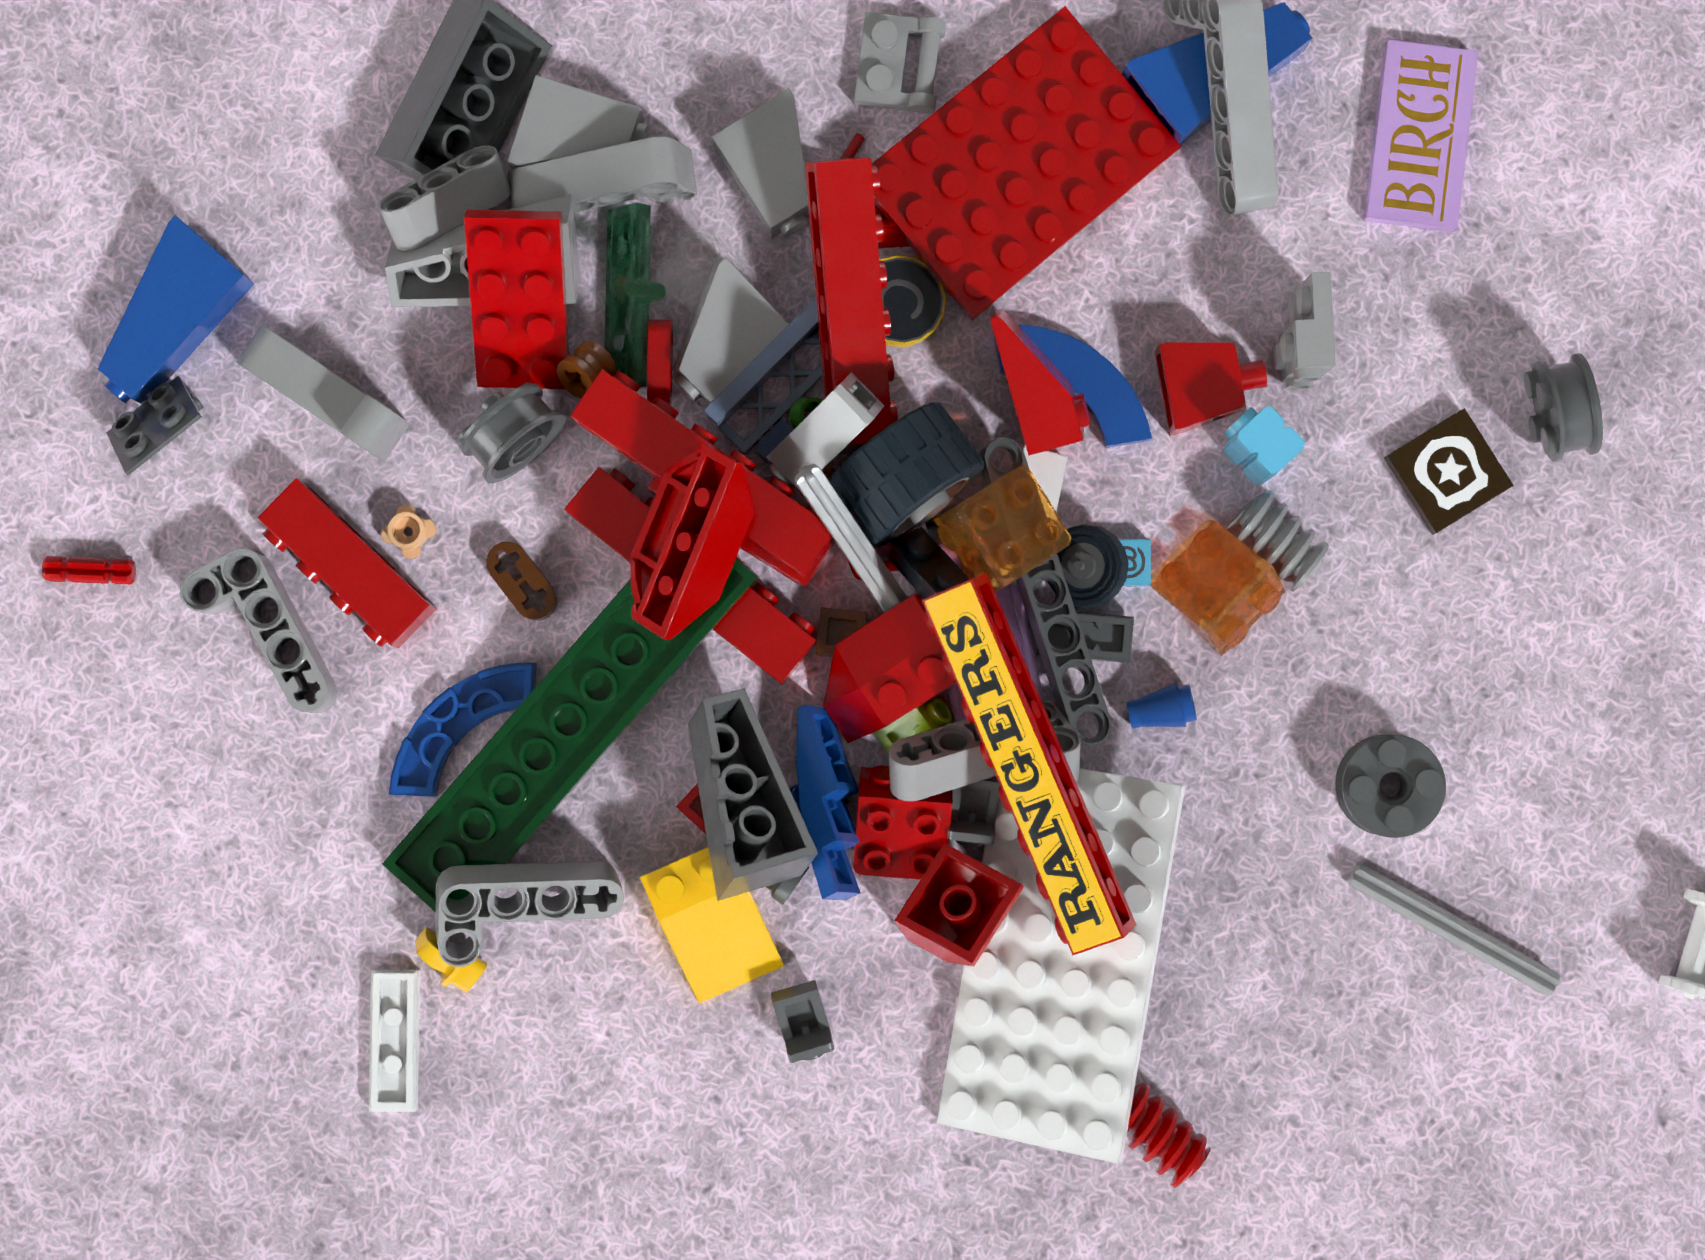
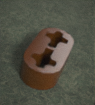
(513, 588)

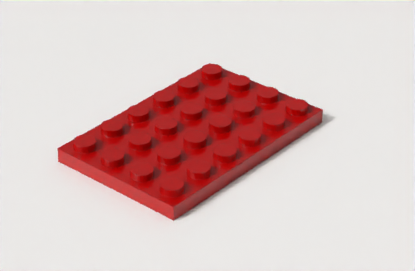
(1019, 162)

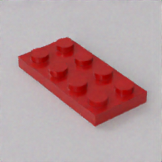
(517, 296)

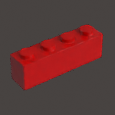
(346, 563)

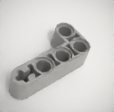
(609, 175)
(323, 393)
(269, 636)
(952, 757)
(525, 905)

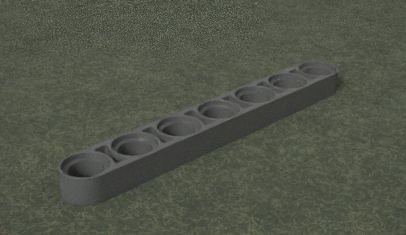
(1059, 612)

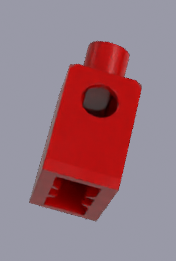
(1204, 382)

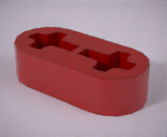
(660, 360)

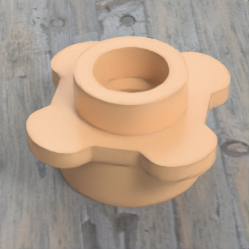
(395, 531)

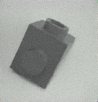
(974, 813)
(803, 1021)

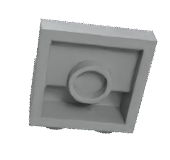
(1307, 345)

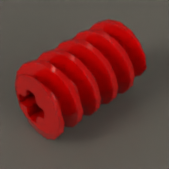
(1165, 1137)

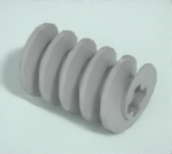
(1280, 538)

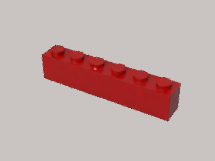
(850, 280)
(656, 440)
(751, 625)

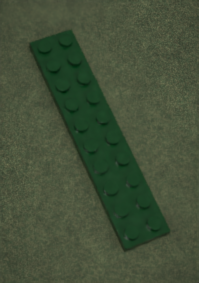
(551, 741)

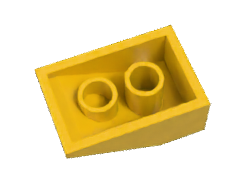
(713, 940)

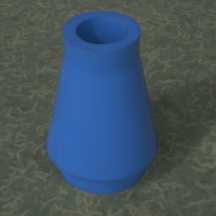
(1163, 708)

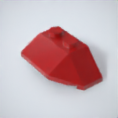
(689, 540)
(884, 671)

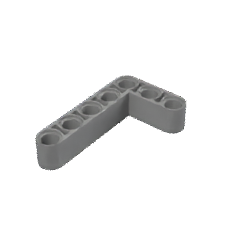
(1237, 98)

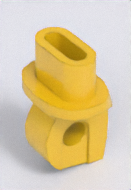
(461, 977)

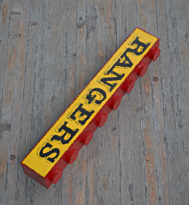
(1028, 765)

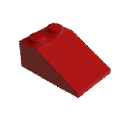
(1041, 394)

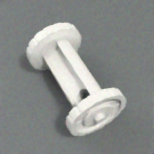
(1691, 970)

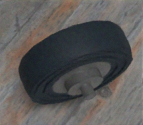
(1093, 565)

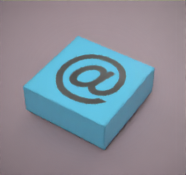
(1139, 561)

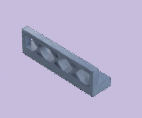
(759, 372)

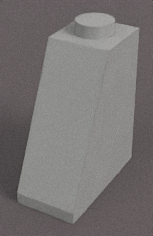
(571, 121)
(768, 163)
(725, 333)
(826, 429)

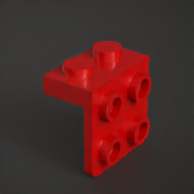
(897, 834)

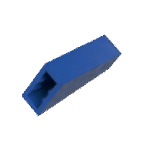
(1176, 77)
(171, 312)

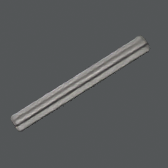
(849, 536)
(1453, 929)

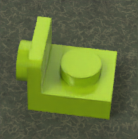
(925, 717)

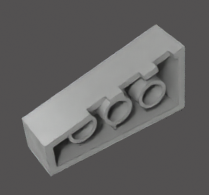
(439, 269)

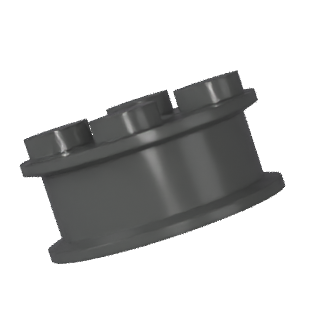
(1564, 407)
(511, 431)
(1420, 790)

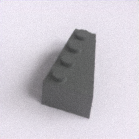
(745, 800)

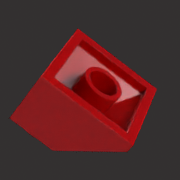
(957, 907)

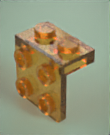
(1004, 529)
(1218, 585)

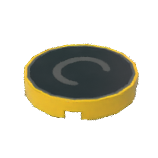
(913, 301)

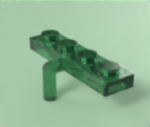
(629, 289)

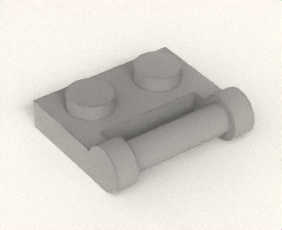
(884, 61)

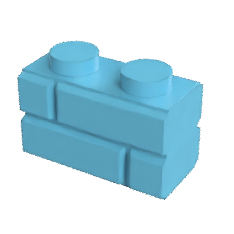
(1262, 444)

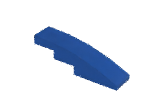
(823, 787)

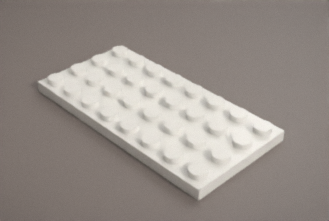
(1054, 1038)

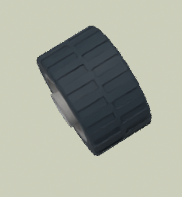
(907, 473)

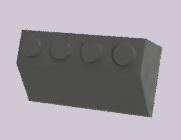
(464, 88)

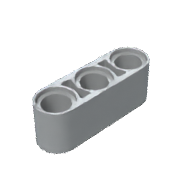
(441, 197)

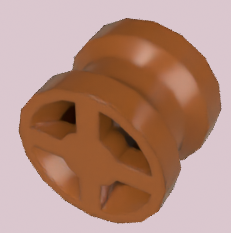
(581, 370)

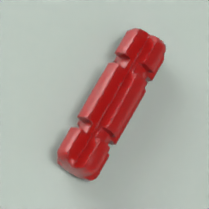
(88, 570)

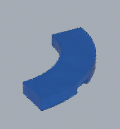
(1104, 387)
(450, 718)

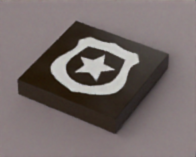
(1448, 471)

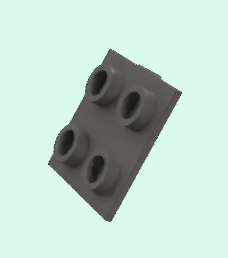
(153, 424)

